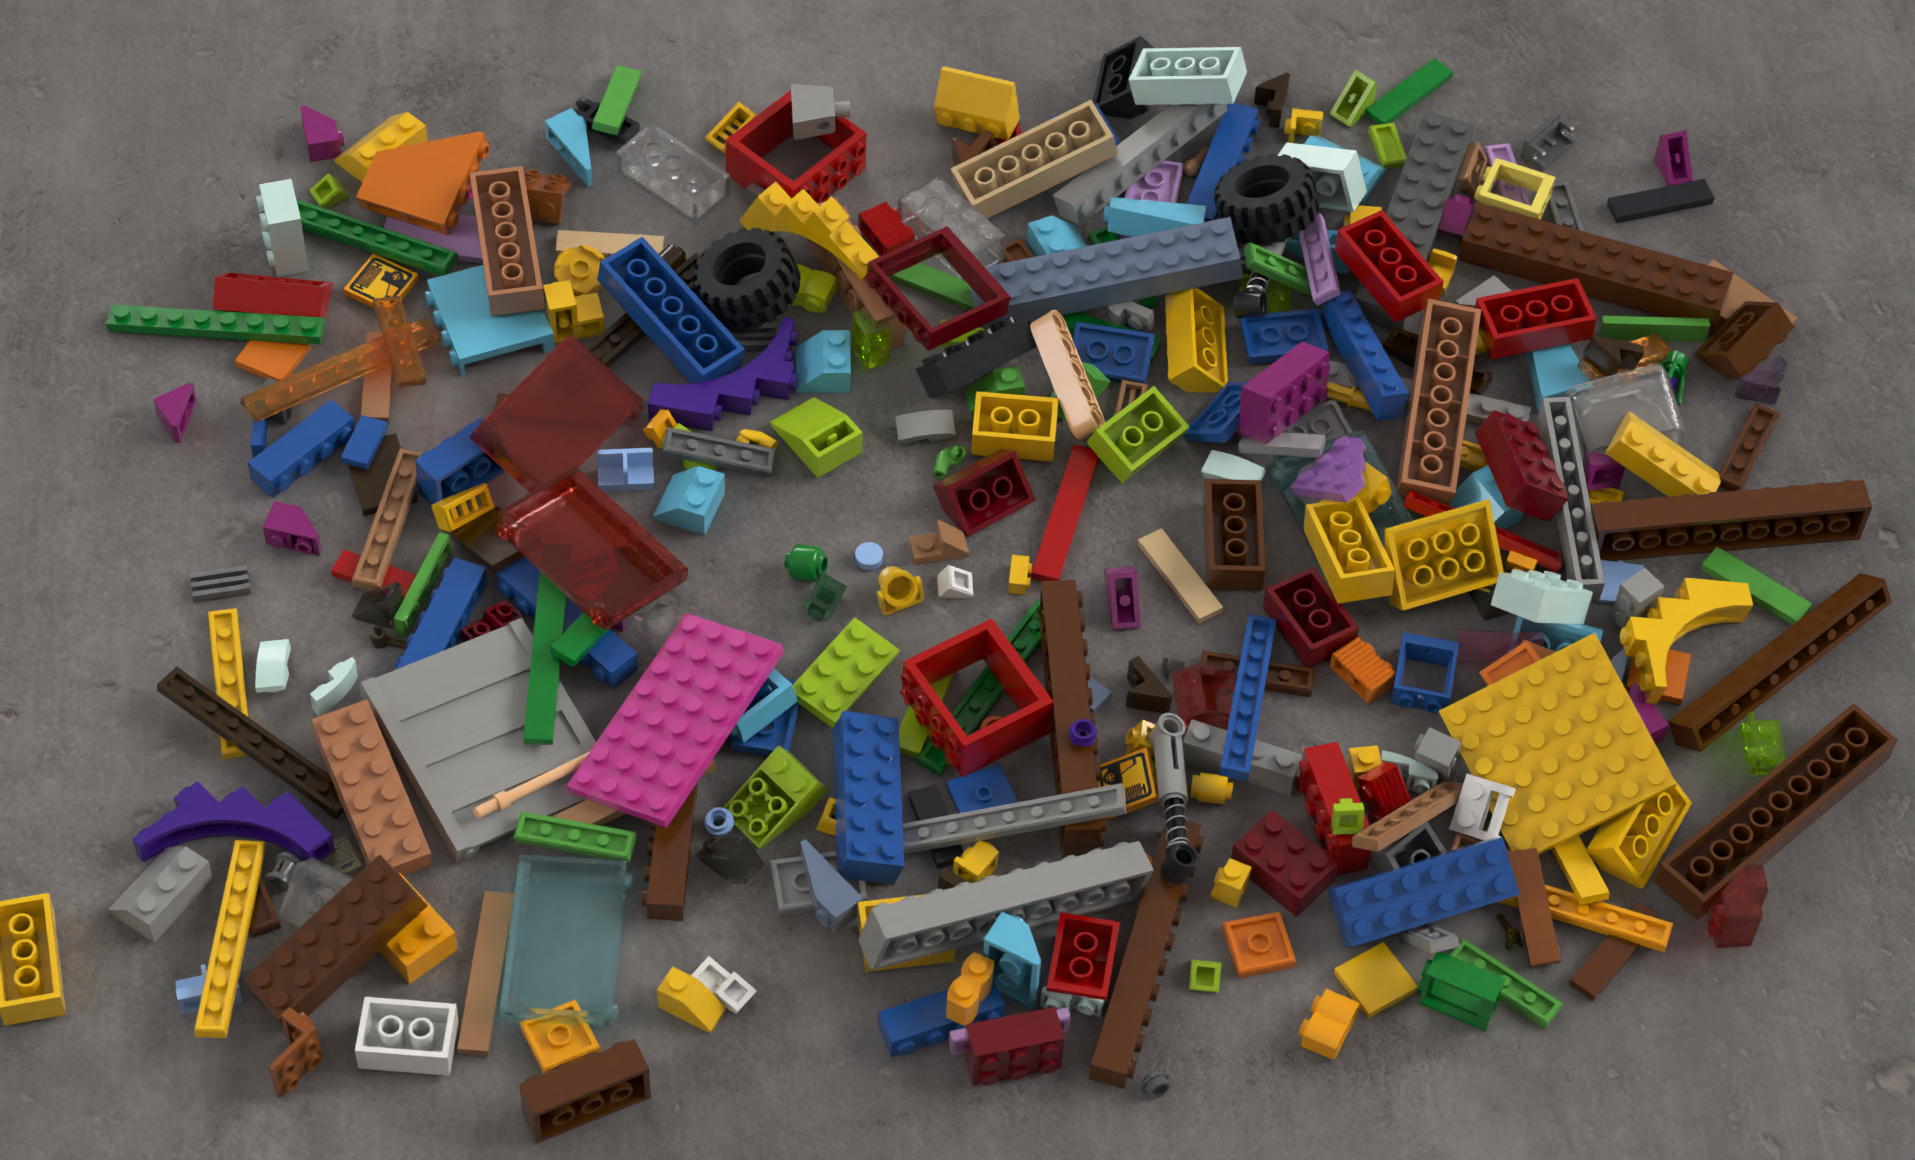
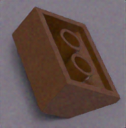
(1745, 339)

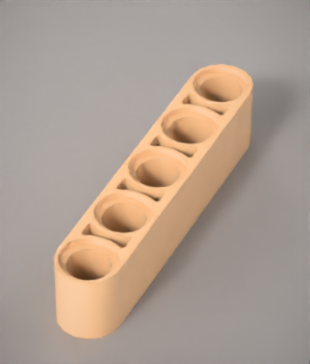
(1067, 374)

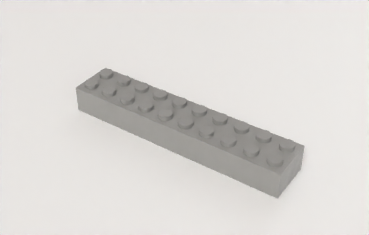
(1036, 895)

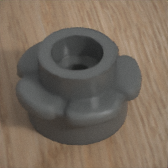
(1155, 1084)

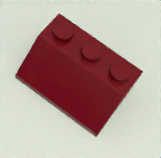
(984, 491)

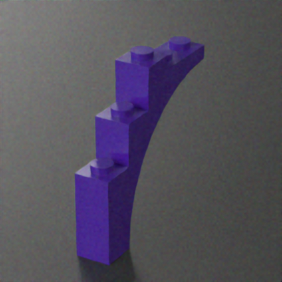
(702, 403)
(238, 814)

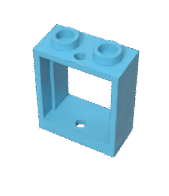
(768, 709)

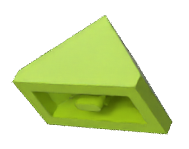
(1354, 99)

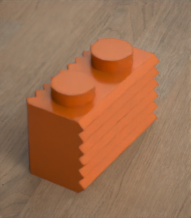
(1363, 669)

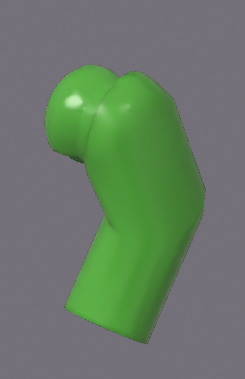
(948, 458)

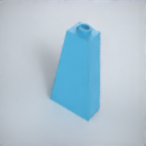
(1143, 217)
(1553, 372)

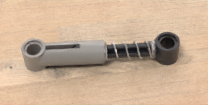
(1253, 299)
(1173, 796)

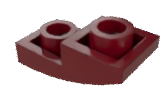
(493, 618)

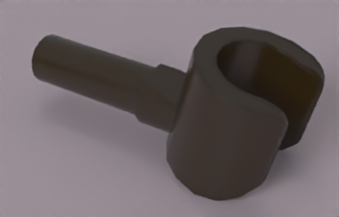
(384, 640)
(1512, 935)

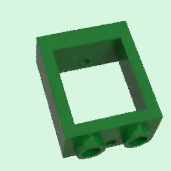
(1460, 990)

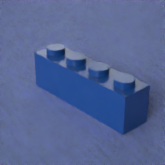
(301, 448)
(925, 1021)

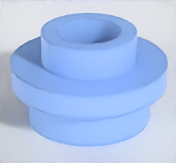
(719, 814)

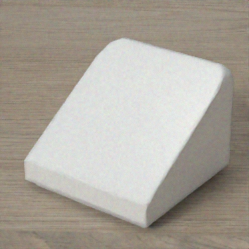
(955, 583)

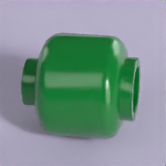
(806, 563)

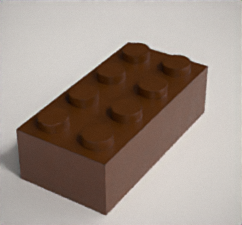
(1233, 534)
(585, 1090)

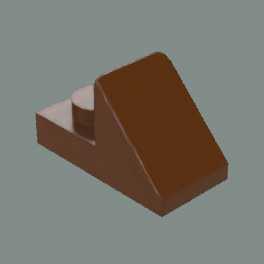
(963, 152)

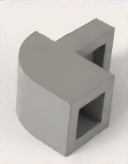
(1133, 314)

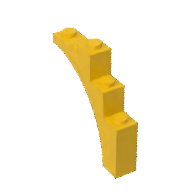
(803, 216)
(1693, 606)

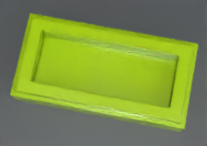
(1387, 145)

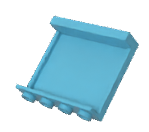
(469, 328)

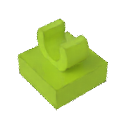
(1347, 817)

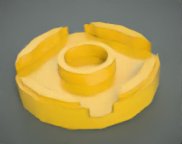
(580, 267)

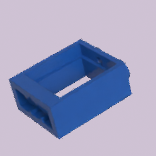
(1429, 651)

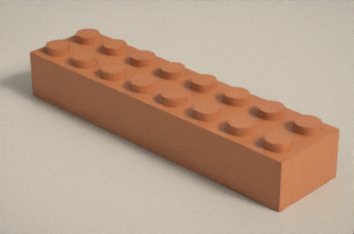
(1438, 401)

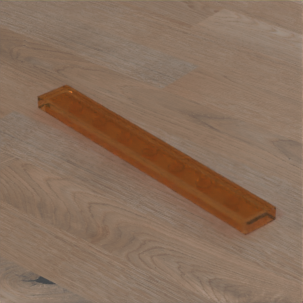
(330, 374)

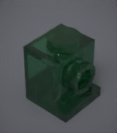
(830, 592)

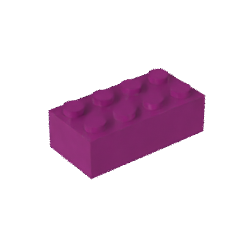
(1284, 392)

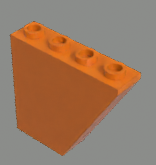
(424, 181)

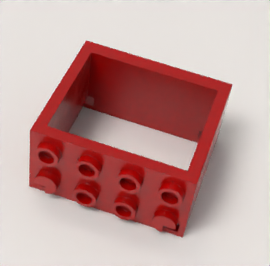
(774, 126)
(997, 739)

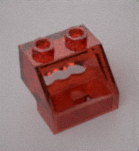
(1204, 695)
(1739, 909)

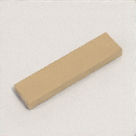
(604, 242)
(1180, 576)

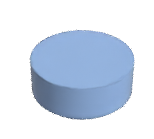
(869, 556)

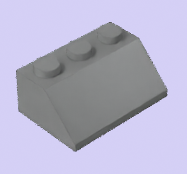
(162, 892)

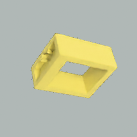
(1518, 176)

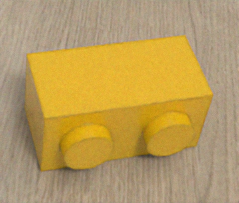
(1019, 574)

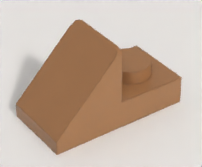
(942, 545)

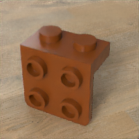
(546, 195)
(301, 1055)

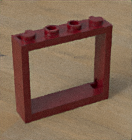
(942, 241)

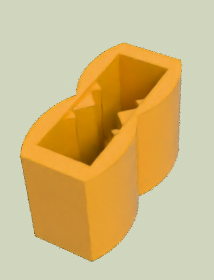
(970, 989)
(1329, 1024)

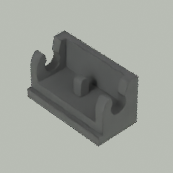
(1547, 142)

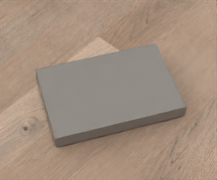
(792, 887)

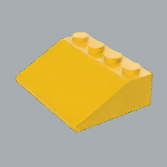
(1443, 555)

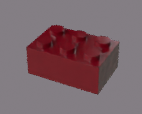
(1309, 617)
(1285, 862)
(1013, 1046)

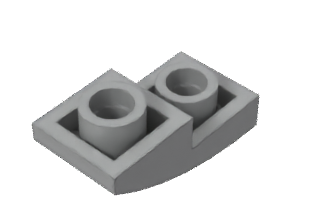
(926, 424)

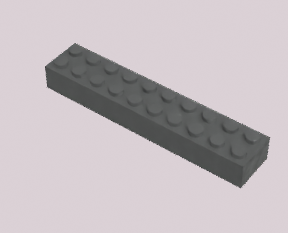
(1422, 194)

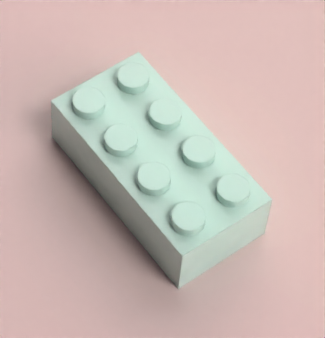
(1188, 76)

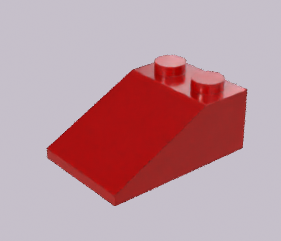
(1083, 956)

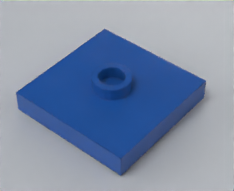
(981, 790)

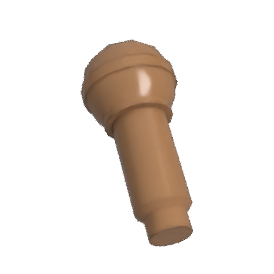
(1193, 166)

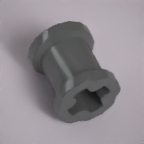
(283, 871)

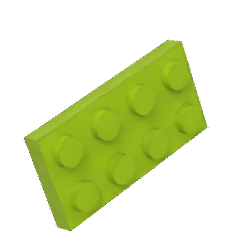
(844, 672)

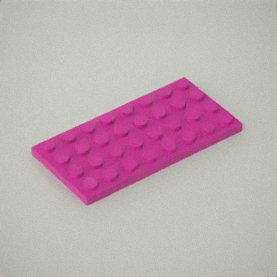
(675, 719)

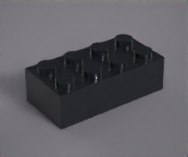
(976, 356)

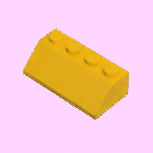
(1196, 341)
(1660, 460)
(1637, 839)

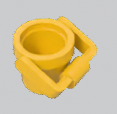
(898, 589)

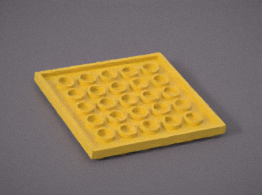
(1564, 743)

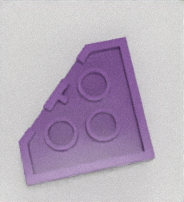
(1336, 473)

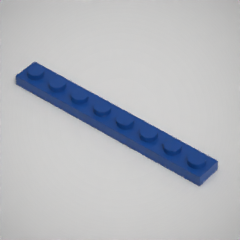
(1248, 698)

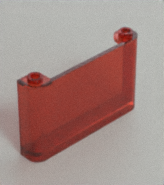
(556, 416)
(590, 548)

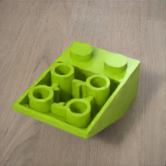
(819, 435)
(775, 797)

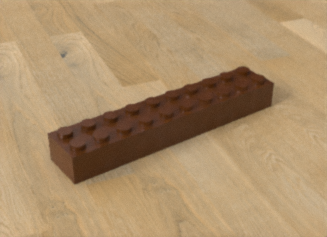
(1603, 265)
(1731, 520)
(1067, 685)
(1775, 809)

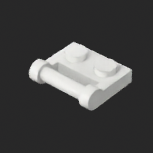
(1474, 806)

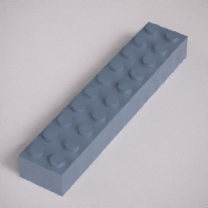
(1119, 270)

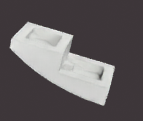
(726, 987)

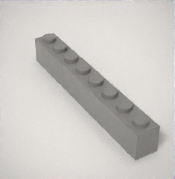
(1135, 158)
(1575, 517)

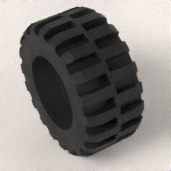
(1267, 199)
(736, 258)

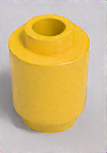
(1211, 788)

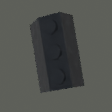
(1113, 86)

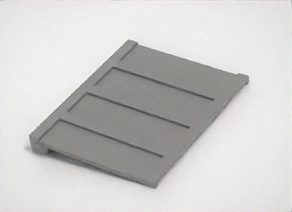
(461, 735)

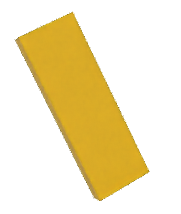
(1580, 871)

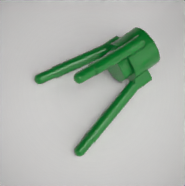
(1675, 365)

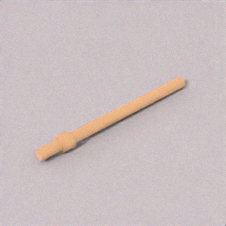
(504, 799)

